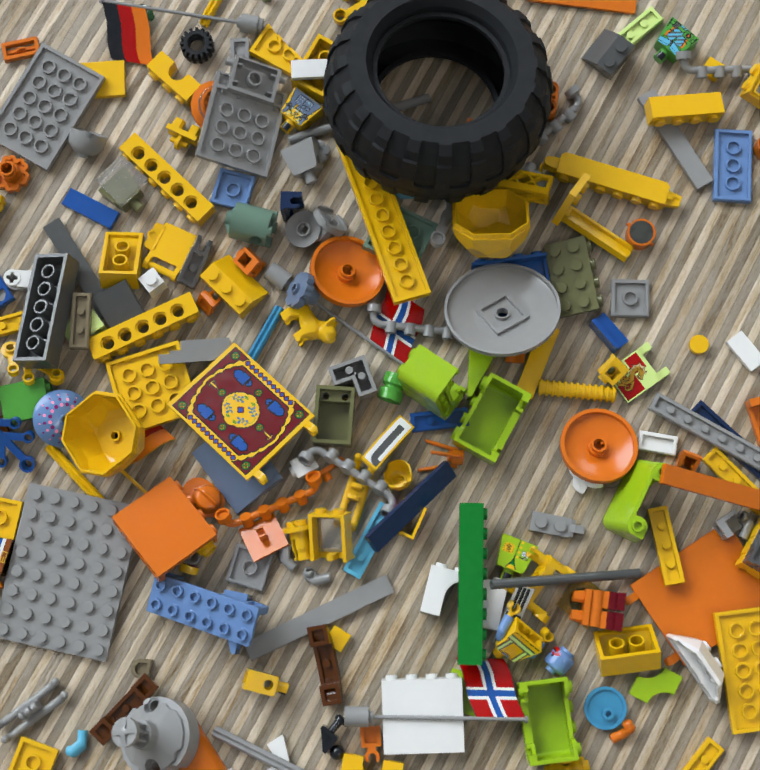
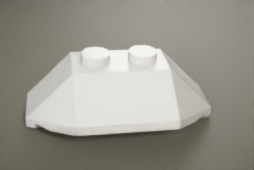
(700, 663)

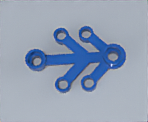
(6, 441)

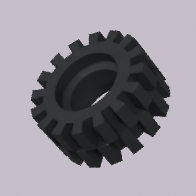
(192, 36)

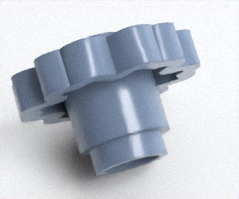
(302, 291)

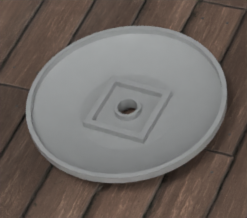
(504, 288)

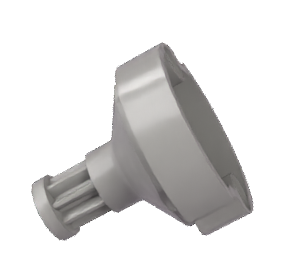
(158, 735)

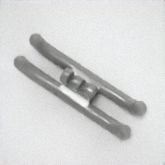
(32, 710)

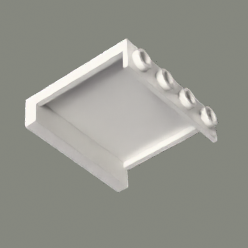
(422, 697)

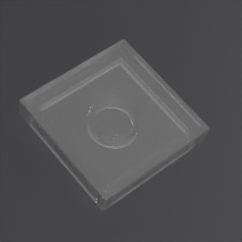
(121, 180)

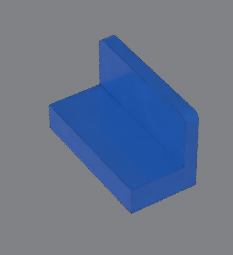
(608, 332)

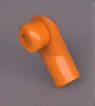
(623, 733)

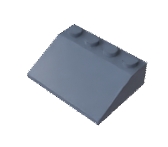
(230, 483)

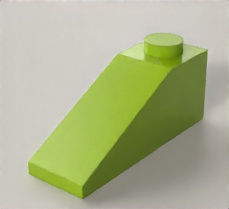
(477, 369)

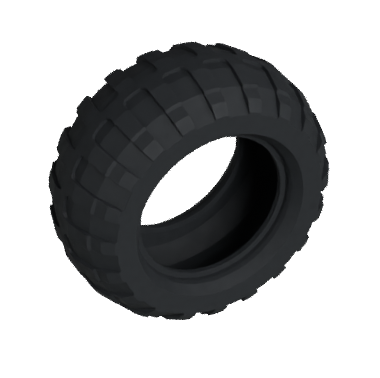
(427, 158)

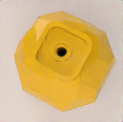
(491, 223)
(91, 433)

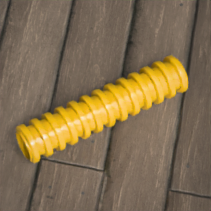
(577, 391)

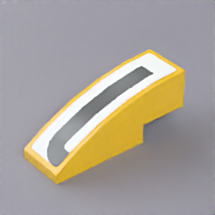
(387, 443)

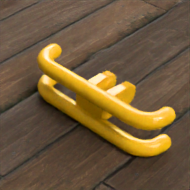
(355, 492)

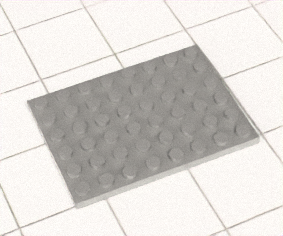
(65, 573)

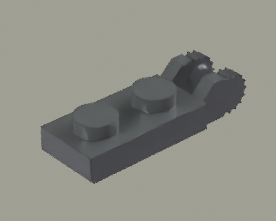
(194, 263)

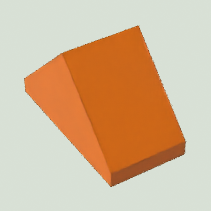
(688, 460)

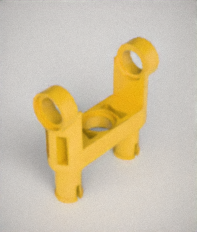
(546, 566)

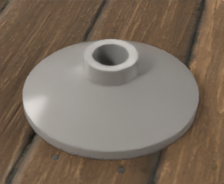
(296, 226)

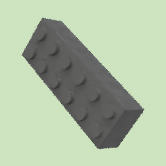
(46, 311)

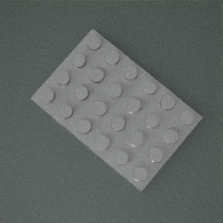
(46, 105)

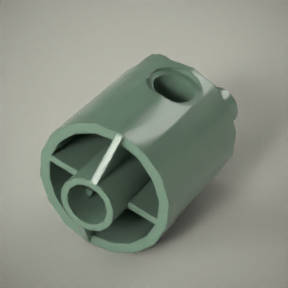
(251, 224)

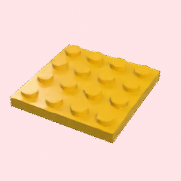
(149, 385)

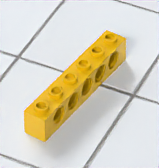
(204, 209)
(133, 326)

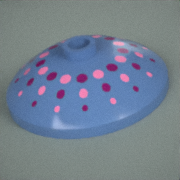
(49, 414)

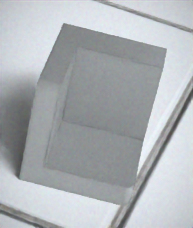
(727, 525)

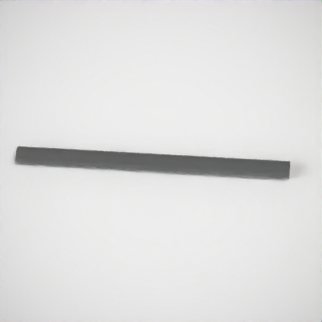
(565, 578)

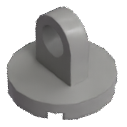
(329, 223)

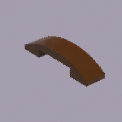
(327, 664)
(134, 698)

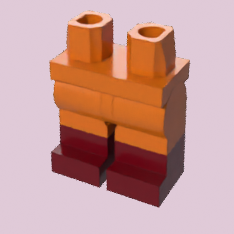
(592, 609)

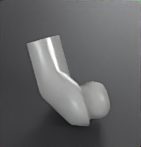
(314, 578)

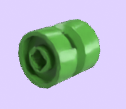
(392, 390)

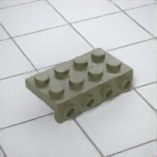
(574, 276)

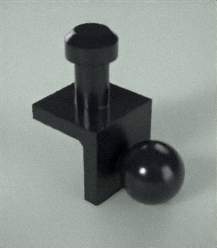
(329, 738)

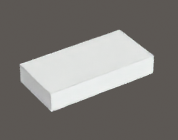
(308, 69)
(744, 351)
(657, 443)

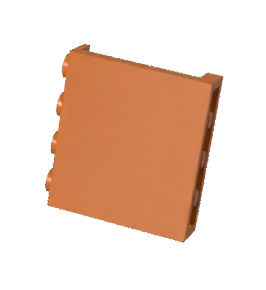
(164, 527)

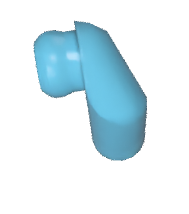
(79, 746)

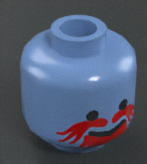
(559, 661)

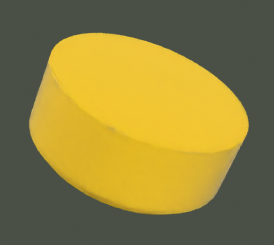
(698, 344)

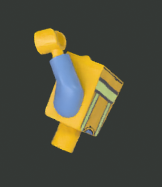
(517, 639)

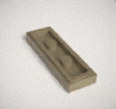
(81, 321)

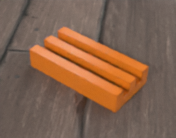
(21, 52)

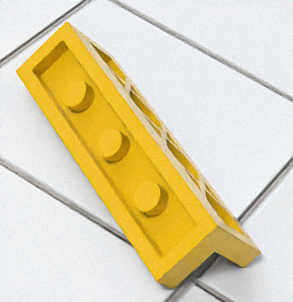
(530, 189)

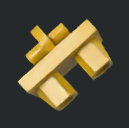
(176, 130)

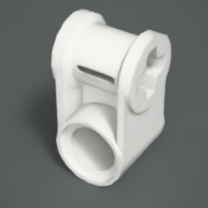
(22, 281)

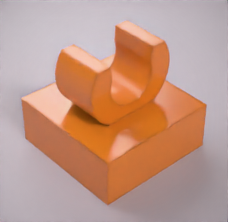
(207, 302)

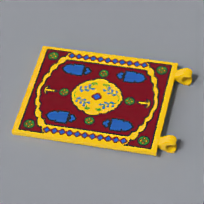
(242, 412)

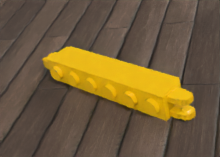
(613, 181)

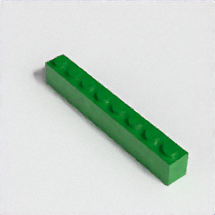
(470, 584)

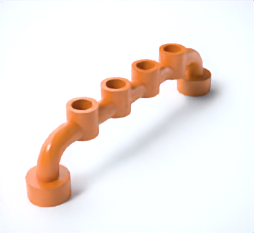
(265, 511)

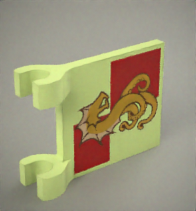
(640, 374)

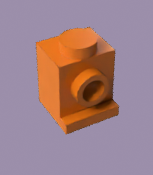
(250, 268)

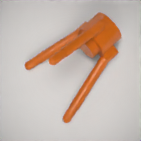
(453, 456)

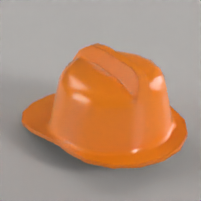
(204, 495)

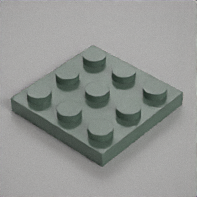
(419, 230)

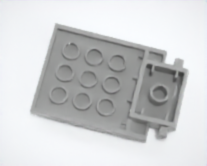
(243, 117)

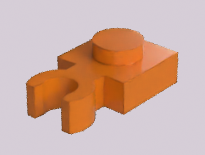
(371, 739)

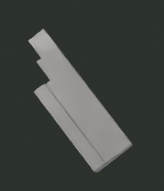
(196, 351)

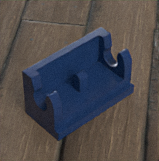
(289, 201)

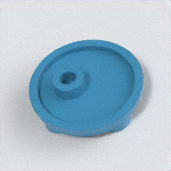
(605, 708)

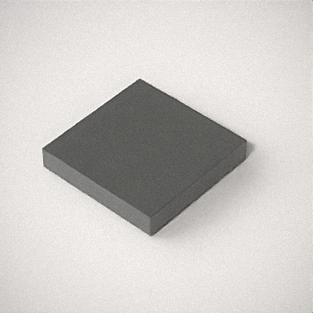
(118, 303)

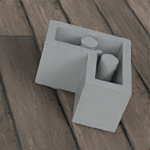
(354, 372)

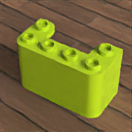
(429, 382)
(490, 418)
(549, 729)

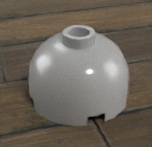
(86, 142)

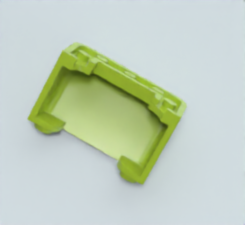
(622, 511)

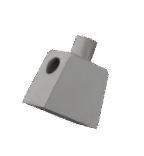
(304, 159)

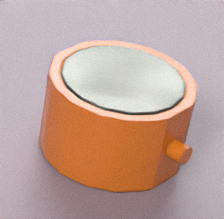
(640, 234)

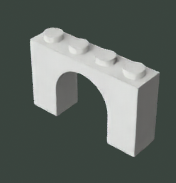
(442, 578)

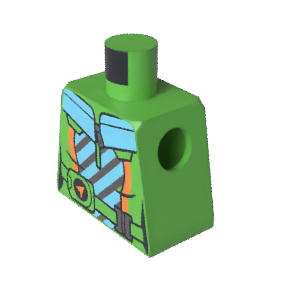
(673, 39)

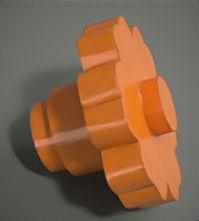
(13, 174)

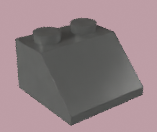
(608, 53)

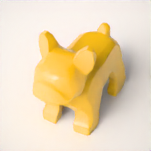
(310, 326)

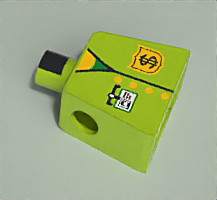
(513, 556)

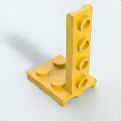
(588, 226)

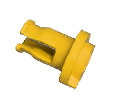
(299, 538)

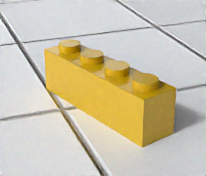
(684, 109)

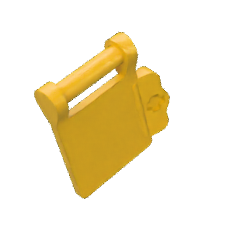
(169, 245)

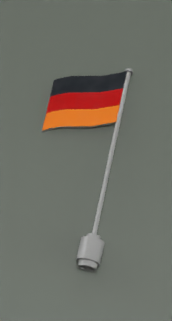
(130, 30)

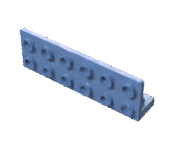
(205, 609)

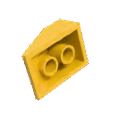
(121, 259)

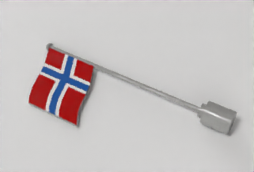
(396, 345)
(488, 691)

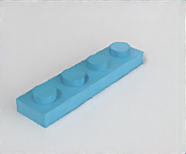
(363, 551)

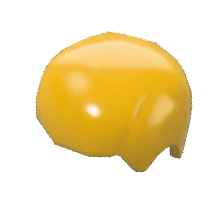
(398, 475)

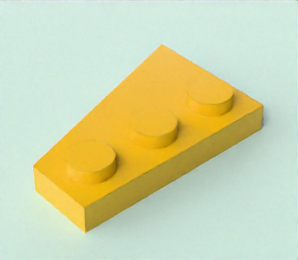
(273, 51)

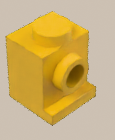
(619, 371)

